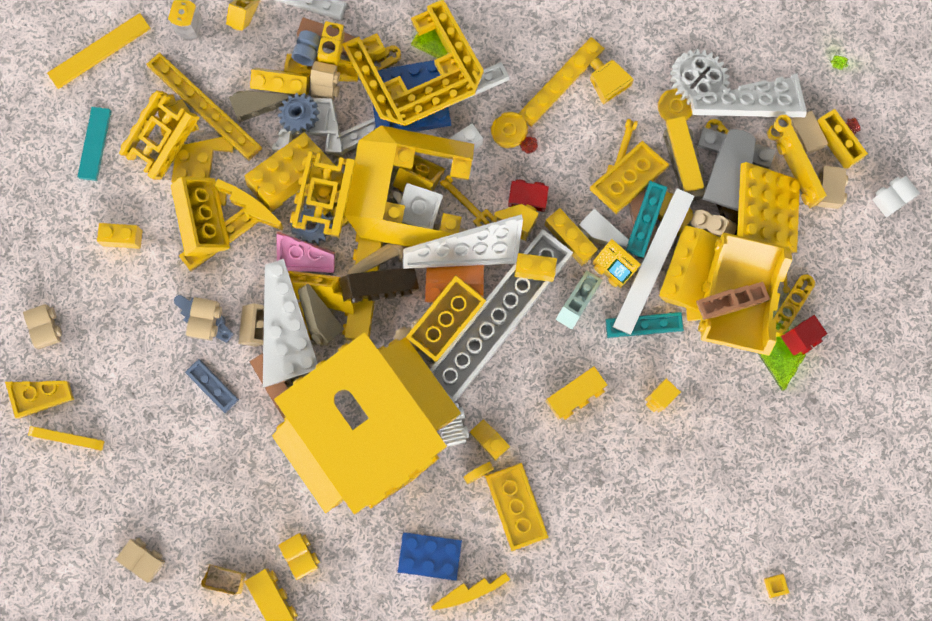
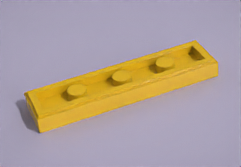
(684, 154)

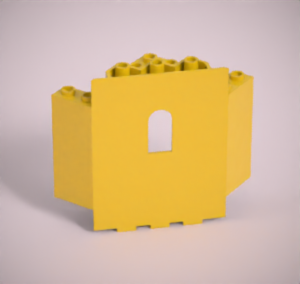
(384, 451)

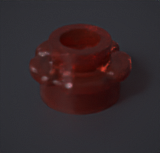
(854, 125)
(529, 145)

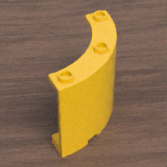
(737, 264)

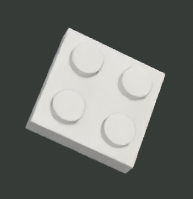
(420, 206)

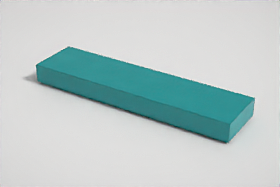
(94, 143)
(646, 219)
(649, 325)

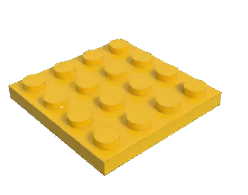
(768, 206)

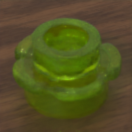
(839, 62)

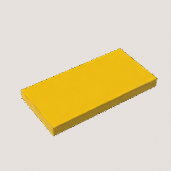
(629, 177)
(516, 507)

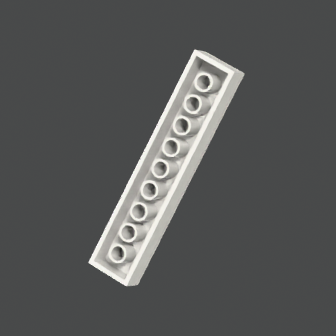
(495, 320)

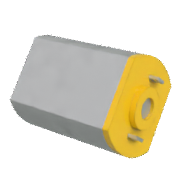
(185, 19)

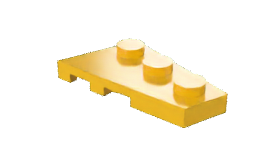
(33, 397)

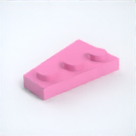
(304, 255)

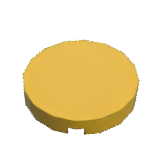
(670, 109)
(509, 130)

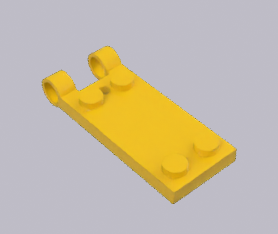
(798, 162)

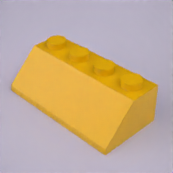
(199, 216)
(689, 268)

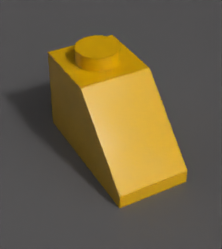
(241, 13)
(489, 439)

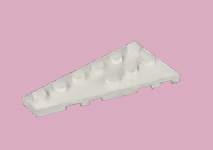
(754, 99)
(478, 246)
(286, 339)

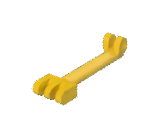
(630, 126)
(480, 216)

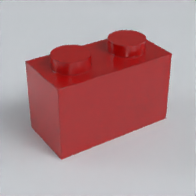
(528, 194)
(804, 335)

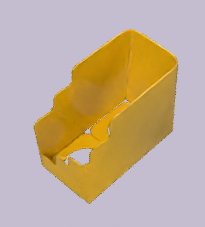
(334, 57)
(243, 576)

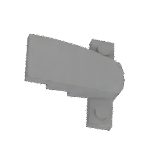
(732, 150)

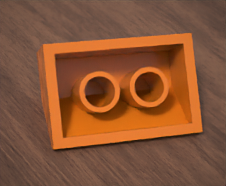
(439, 277)

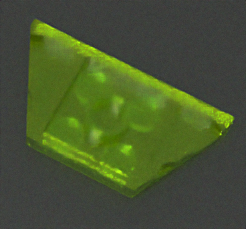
(781, 362)

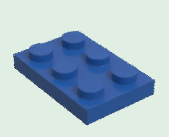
(429, 556)

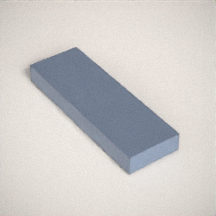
(211, 385)

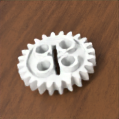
(686, 67)

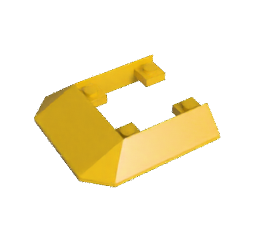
(458, 71)
(374, 160)

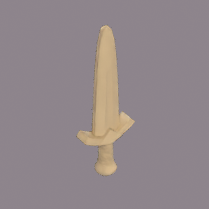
(378, 257)

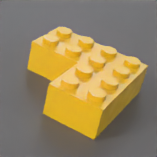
(279, 174)

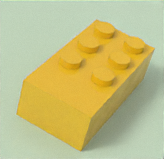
(446, 318)

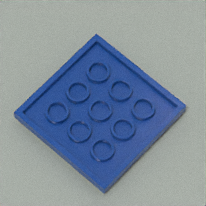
(412, 76)

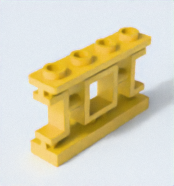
(171, 142)
(339, 197)

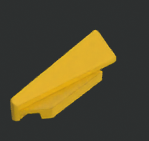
(326, 288)

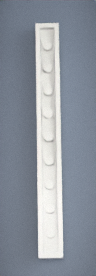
(491, 77)

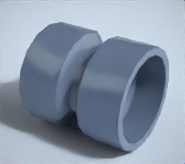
(306, 49)

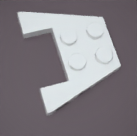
(325, 126)

